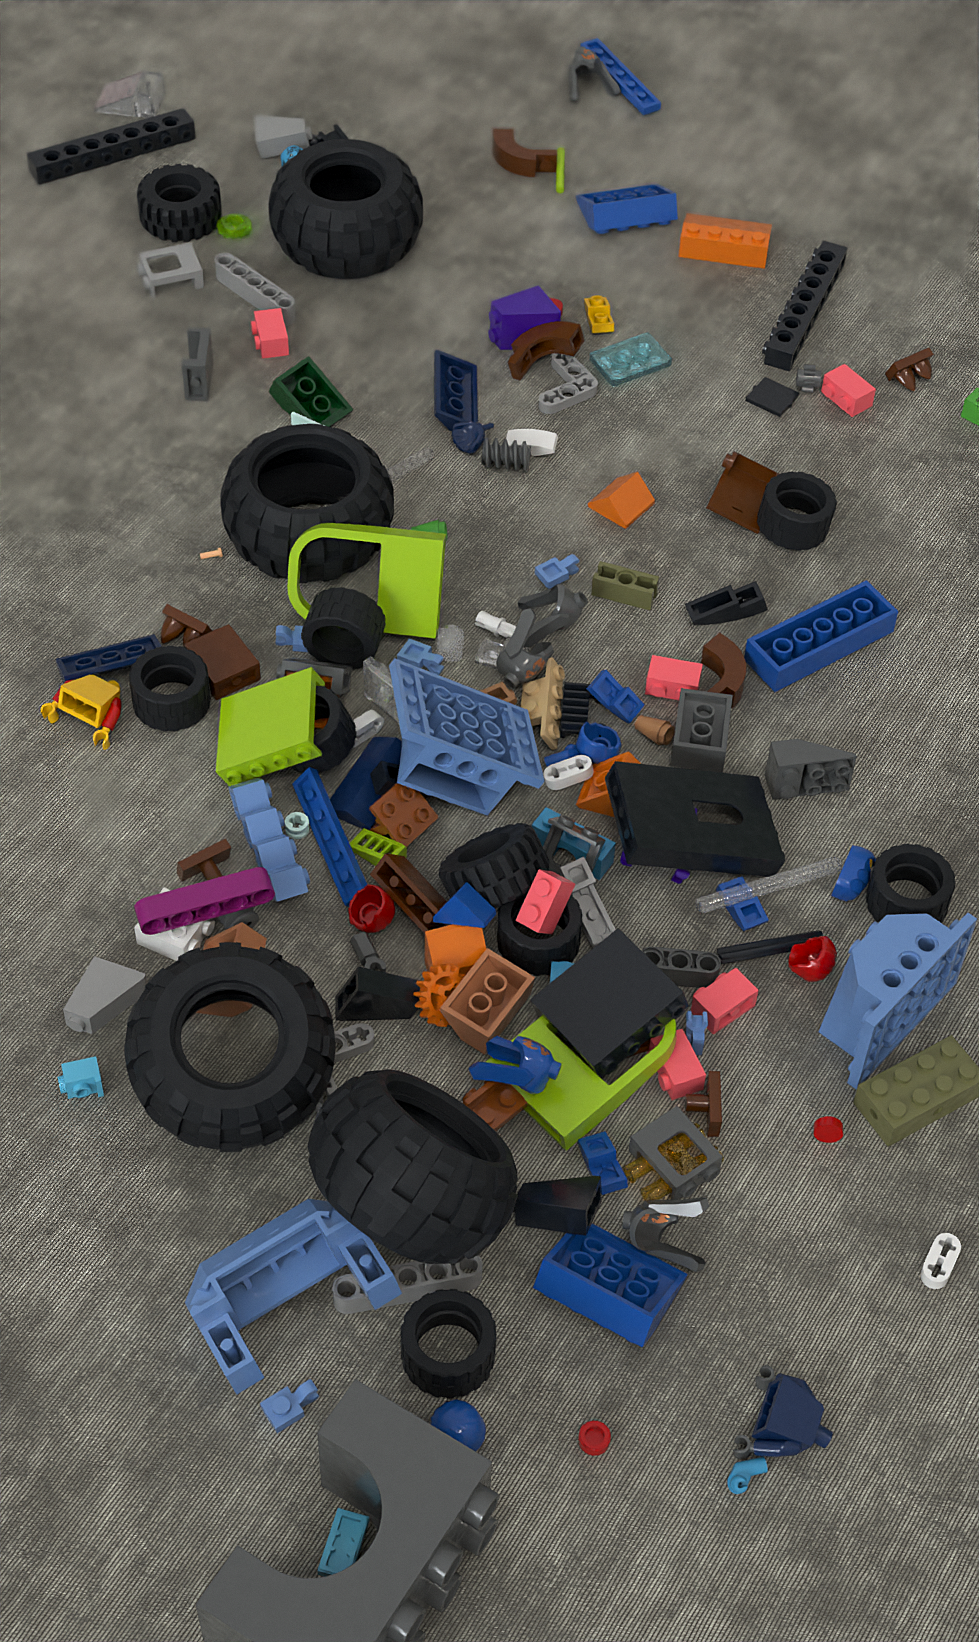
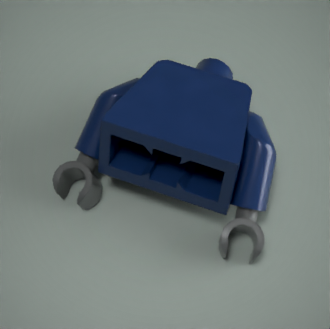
(786, 1419)

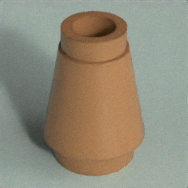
(655, 729)

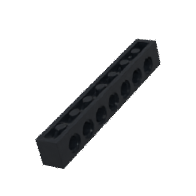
(111, 146)
(804, 306)

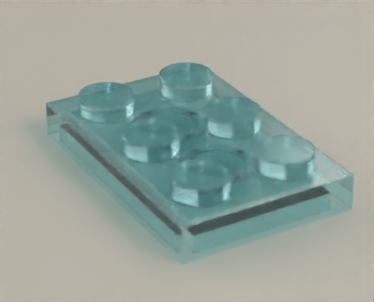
(630, 359)

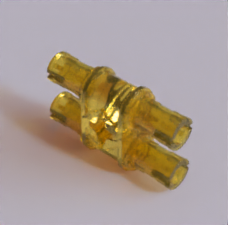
(676, 1154)

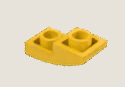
(598, 314)

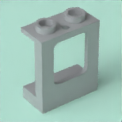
(189, 268)

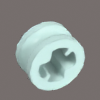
(291, 820)

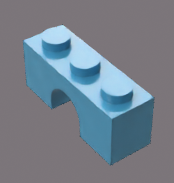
(575, 845)

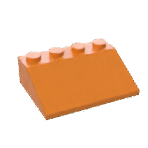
(725, 240)

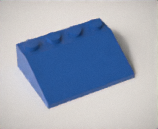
(628, 207)
(610, 1282)

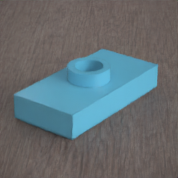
(343, 1542)

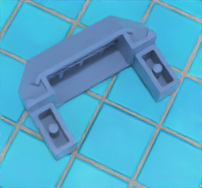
(271, 1269)

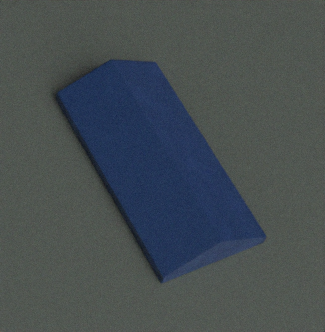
(454, 390)
(105, 658)
(356, 790)

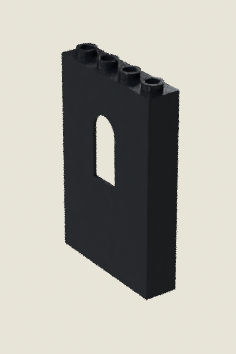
(662, 827)

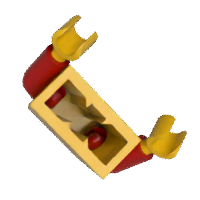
(89, 700)

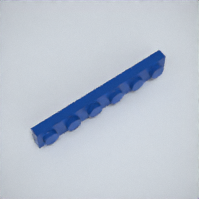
(628, 83)
(329, 834)

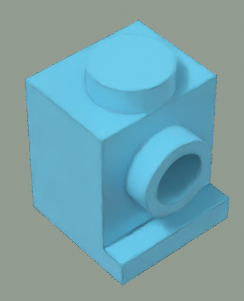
(81, 1078)

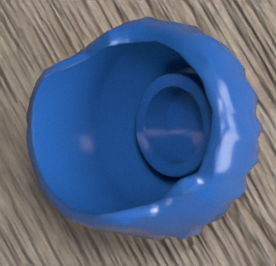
(597, 747)
(460, 1422)

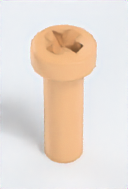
(212, 554)

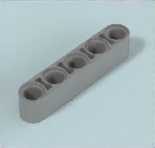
(253, 286)
(415, 1271)

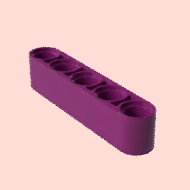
(204, 900)

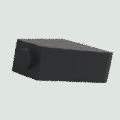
(376, 996)
(559, 1204)

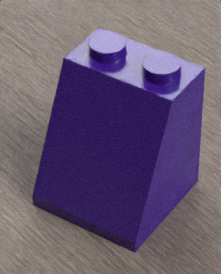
(518, 313)

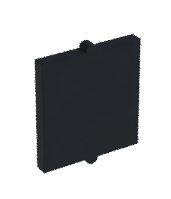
(772, 396)

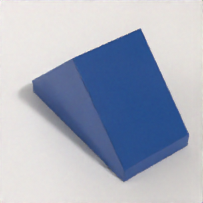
(466, 909)

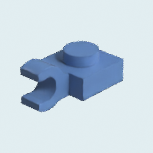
(555, 571)
(285, 636)
(419, 655)
(695, 1030)
(286, 1407)

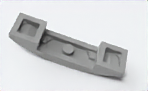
(595, 918)

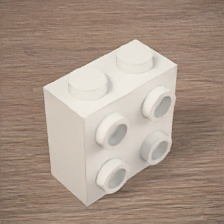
(175, 941)

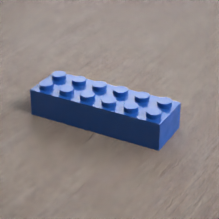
(820, 635)

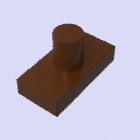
(205, 862)
(708, 1103)

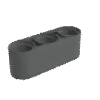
(692, 965)

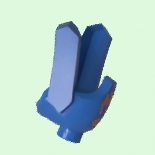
(534, 1062)

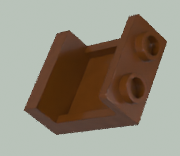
(227, 661)

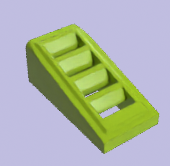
(371, 855)

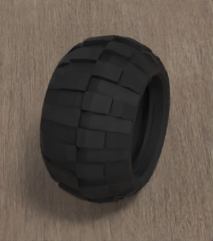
(345, 209)
(305, 467)
(240, 1112)
(412, 1167)

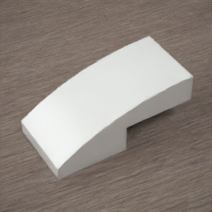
(540, 441)

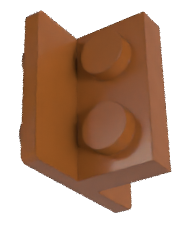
(402, 814)
(495, 1103)

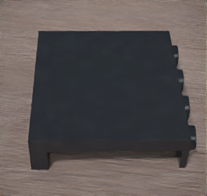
(610, 1002)

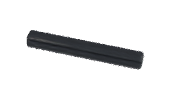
(763, 947)

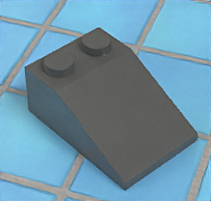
(701, 730)

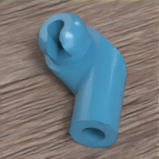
(742, 1472)

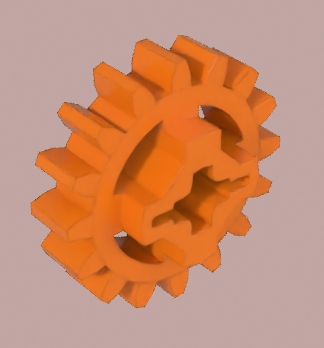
(433, 994)

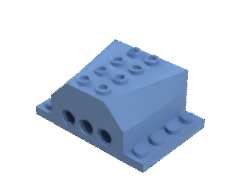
(461, 740)
(892, 985)

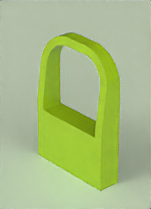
(407, 578)
(578, 1095)

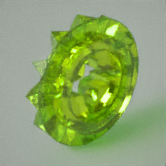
(240, 222)

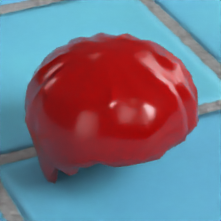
(371, 909)
(813, 959)

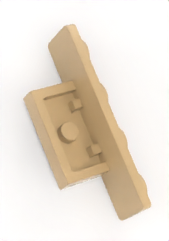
(543, 702)

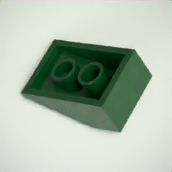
(309, 394)

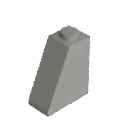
(278, 133)
(102, 995)

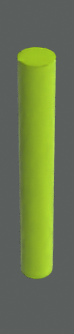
(560, 170)

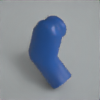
(569, 752)

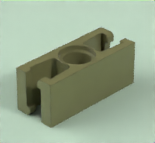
(625, 585)

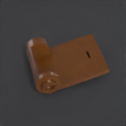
(740, 490)

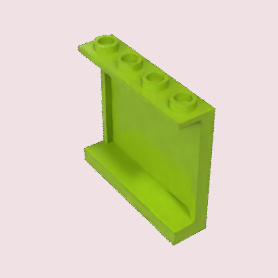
(268, 727)

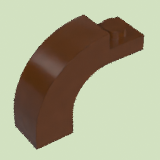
(520, 159)
(543, 340)
(728, 663)

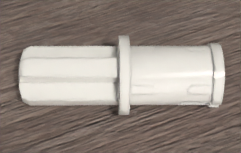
(494, 624)

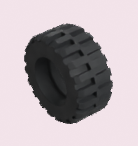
(179, 202)
(496, 864)

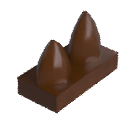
(903, 369)
(177, 621)

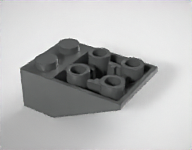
(807, 769)

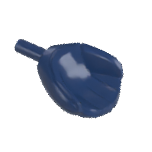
(469, 435)

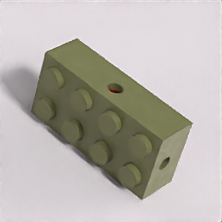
(918, 1090)

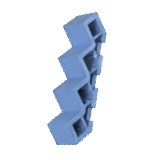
(264, 834)

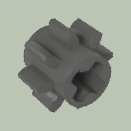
(808, 378)

